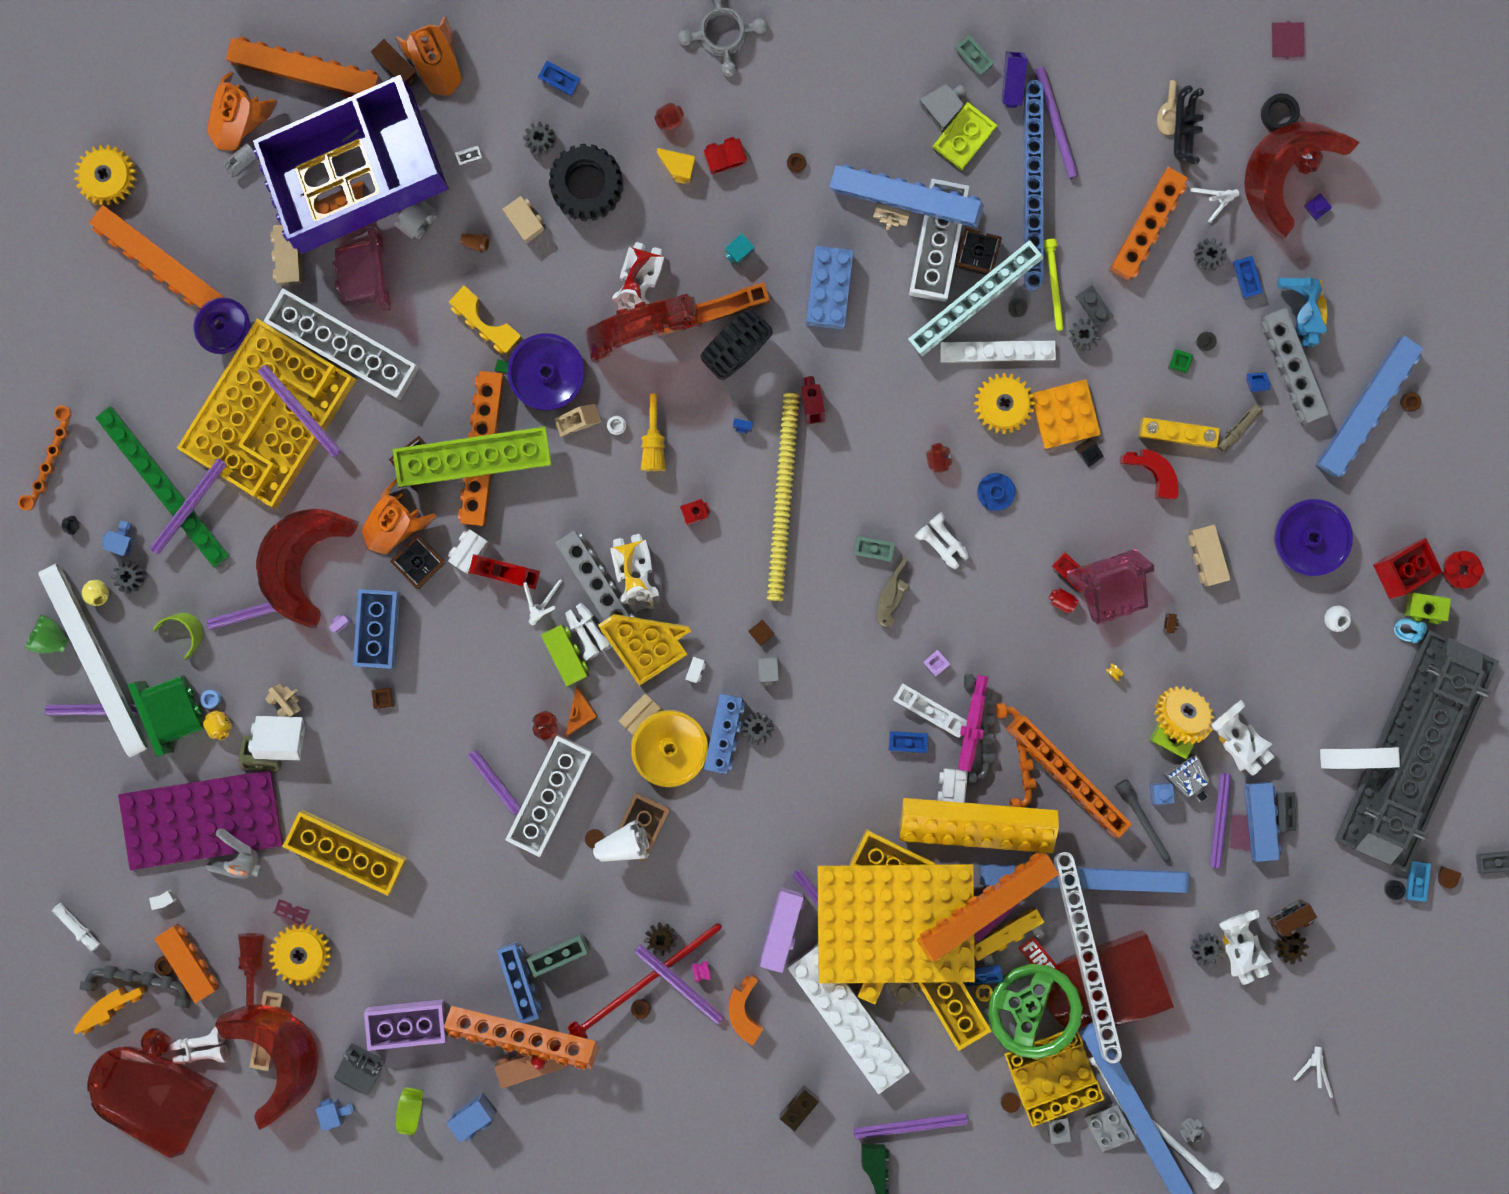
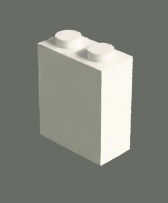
(277, 738)

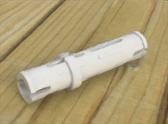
(82, 934)

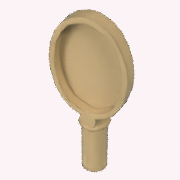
(1167, 112)

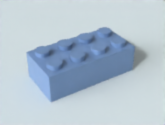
(829, 287)
(376, 629)

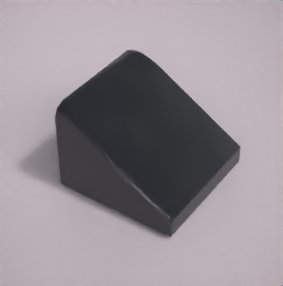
(1089, 452)

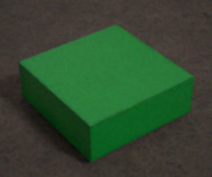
(1180, 361)

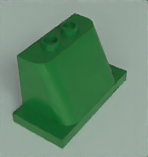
(167, 712)

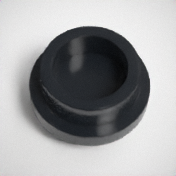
(70, 525)

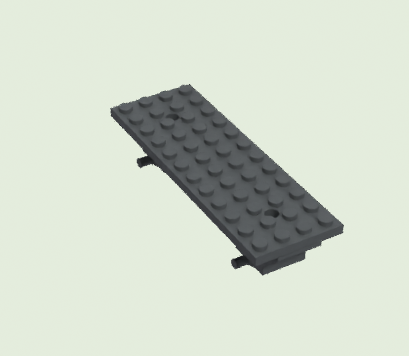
(1430, 729)

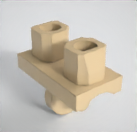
(891, 215)
(285, 698)

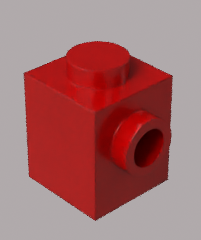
(695, 511)

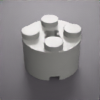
(415, 219)

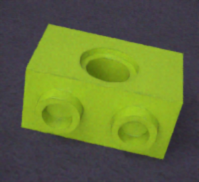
(1415, 608)
(1163, 740)

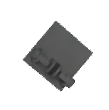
(359, 1068)

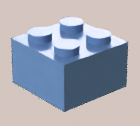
(471, 1117)

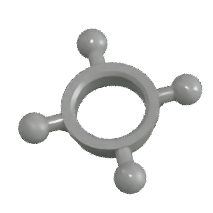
(728, 68)

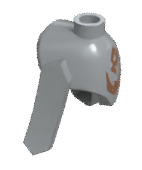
(242, 866)

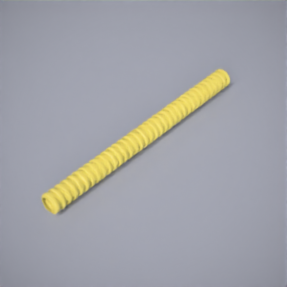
(783, 496)

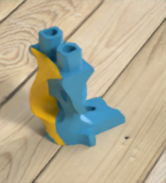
(1313, 315)

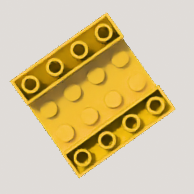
(1054, 1083)

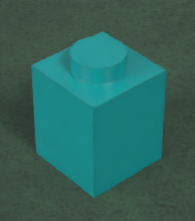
(739, 249)

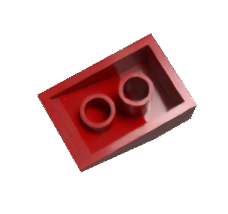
(1407, 568)

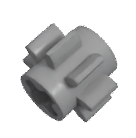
(1192, 1130)

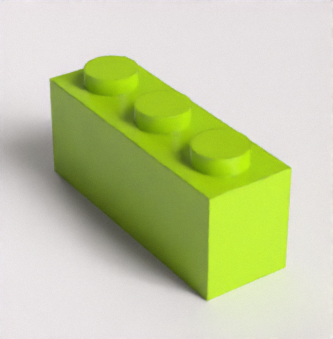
(565, 655)

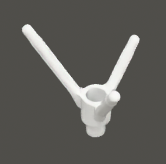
(1223, 197)
(536, 610)
(1317, 1061)

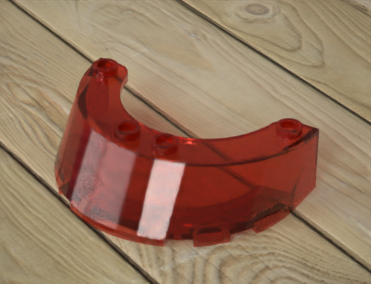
(1273, 160)
(641, 322)
(282, 555)
(289, 1046)

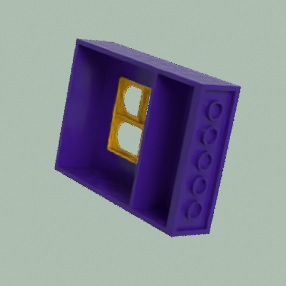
(395, 154)

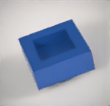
(1258, 382)
(742, 426)

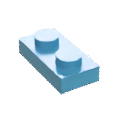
(1418, 881)

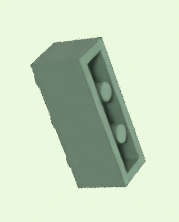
(557, 955)

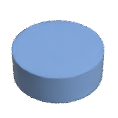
(210, 699)

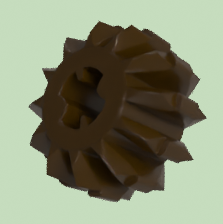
(667, 941)
(1298, 948)

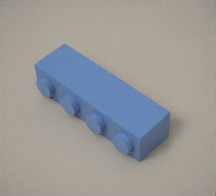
(1262, 821)

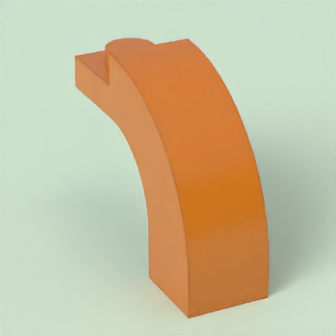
(743, 1025)

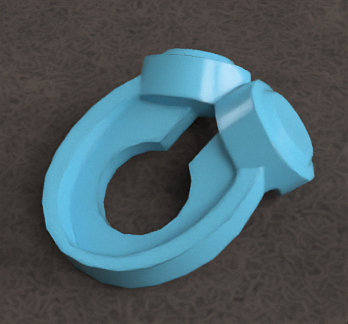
(1421, 629)

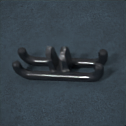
(1185, 124)

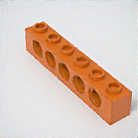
(1169, 179)

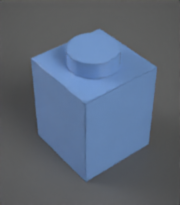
(1161, 793)

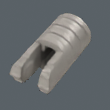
(239, 160)

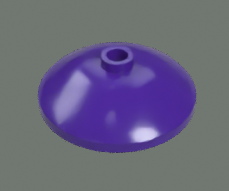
(228, 332)

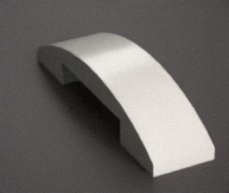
(929, 710)
(1360, 758)

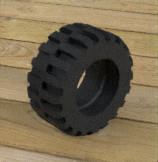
(578, 158)
(736, 344)

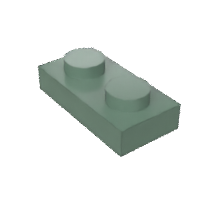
(974, 55)
(874, 548)

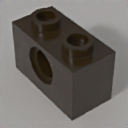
(799, 1108)

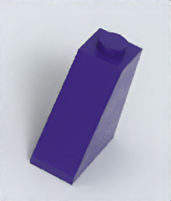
(1014, 78)

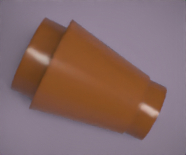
(478, 242)

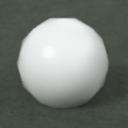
(1337, 618)

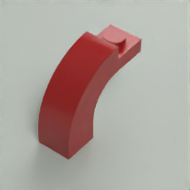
(1160, 468)
(503, 571)

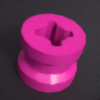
(701, 971)

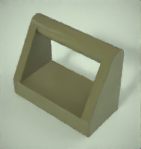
(248, 763)

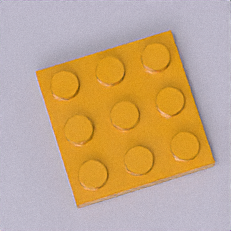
(1065, 414)

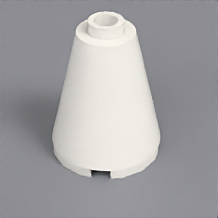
(624, 844)

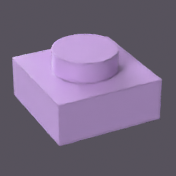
(339, 623)
(936, 663)

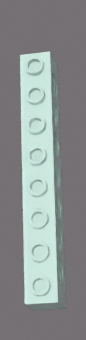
(976, 298)

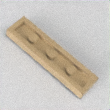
(260, 1058)

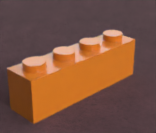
(187, 963)

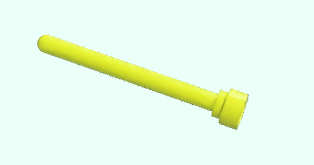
(1050, 248)

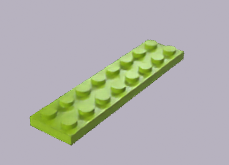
(471, 457)

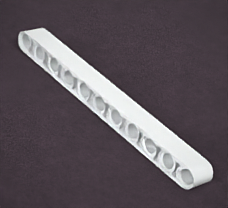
(93, 660)
(1093, 964)

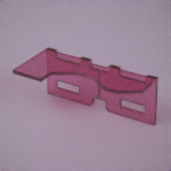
(295, 912)

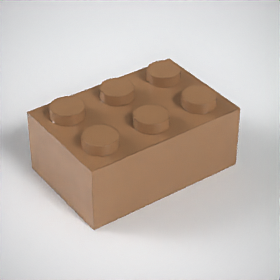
(650, 815)

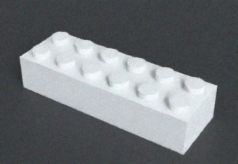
(936, 251)
(549, 795)

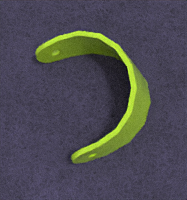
(192, 625)
(408, 1111)

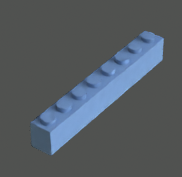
(907, 196)
(1369, 407)

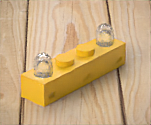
(1178, 432)
(1012, 930)

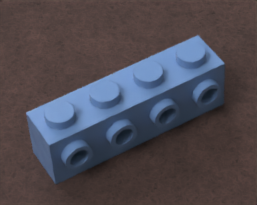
(723, 733)
(518, 982)

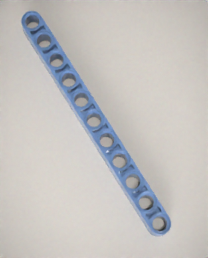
(1033, 176)
(1104, 879)
(1137, 1115)

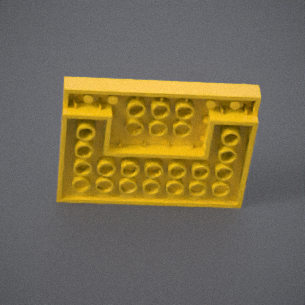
(253, 426)

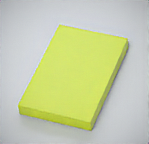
(964, 136)

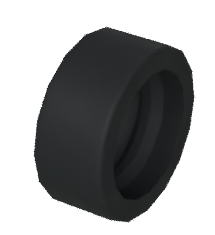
(1281, 97)

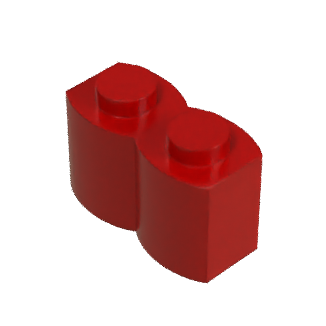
(725, 155)

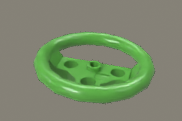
(1024, 1042)

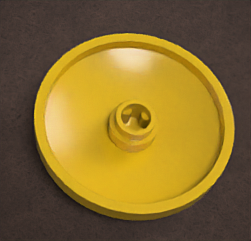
(669, 748)

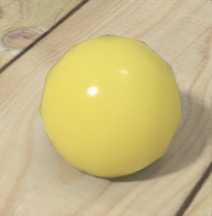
(95, 592)

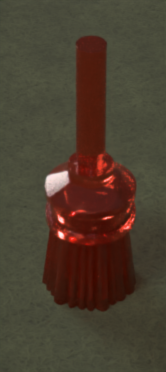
(250, 960)

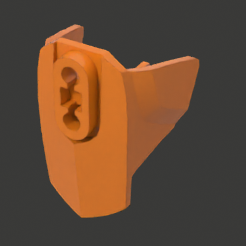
(437, 69)
(235, 114)
(391, 523)

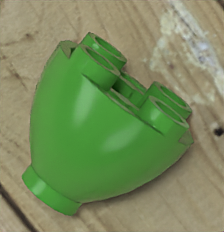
(46, 637)

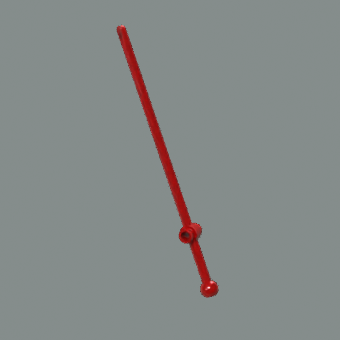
(580, 1029)

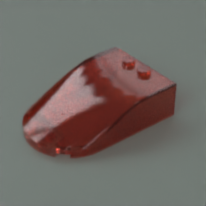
(1130, 978)
(149, 1097)

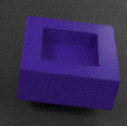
(1317, 206)

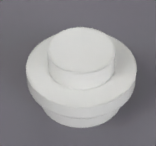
(616, 425)

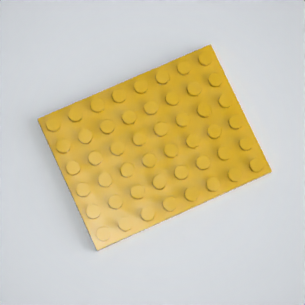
(878, 912)

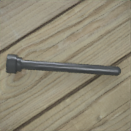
(1124, 788)

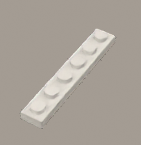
(997, 351)

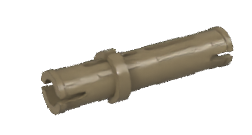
(1233, 435)

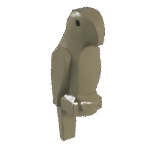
(891, 597)

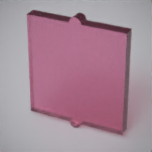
(1288, 39)
(1240, 832)

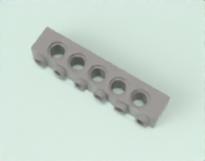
(1297, 356)
(566, 547)

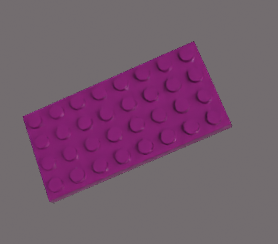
(183, 819)

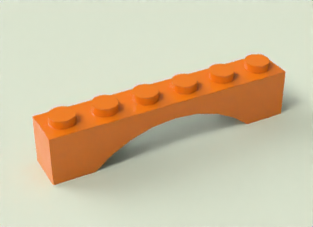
(731, 304)

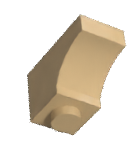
(577, 419)

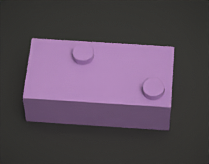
(781, 929)
(405, 1024)

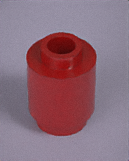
(1063, 600)

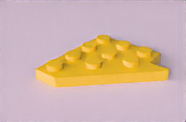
(644, 644)

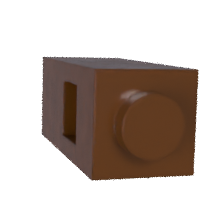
(394, 62)

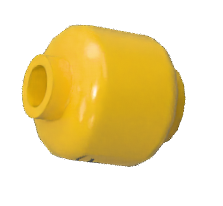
(217, 725)

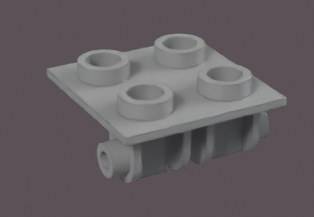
(1110, 1127)

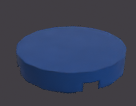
(996, 492)

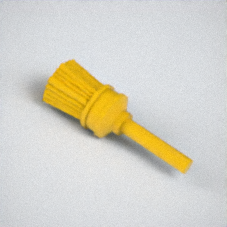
(653, 442)

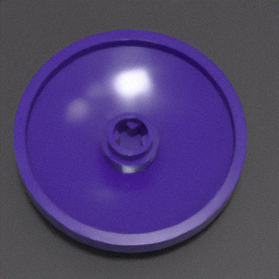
(546, 371)
(1313, 537)

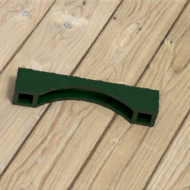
(873, 1163)

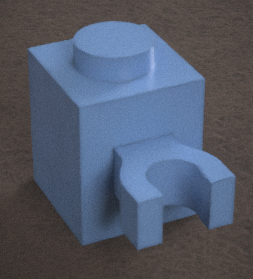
(118, 541)
(331, 1114)

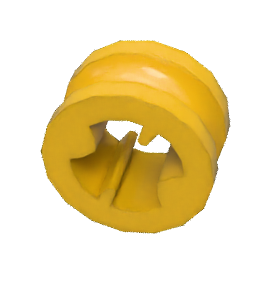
(1114, 672)
(984, 998)

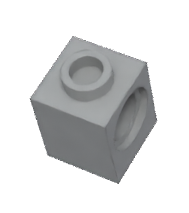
(768, 670)
(1059, 1136)

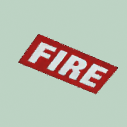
(1036, 954)

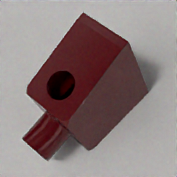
(812, 401)

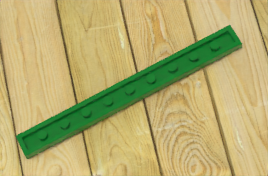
(161, 485)

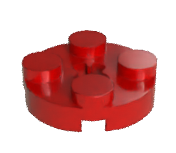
(1473, 572)

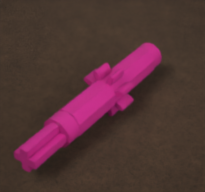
(972, 729)

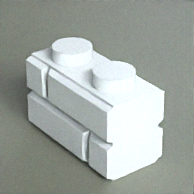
(470, 544)
(953, 785)

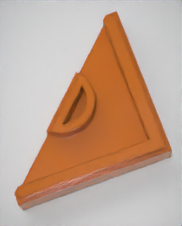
(580, 713)

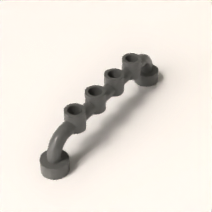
(988, 738)
(130, 976)

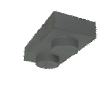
(1094, 306)
(1286, 811)

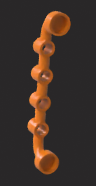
(63, 414)
(1025, 764)

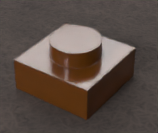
(1171, 623)

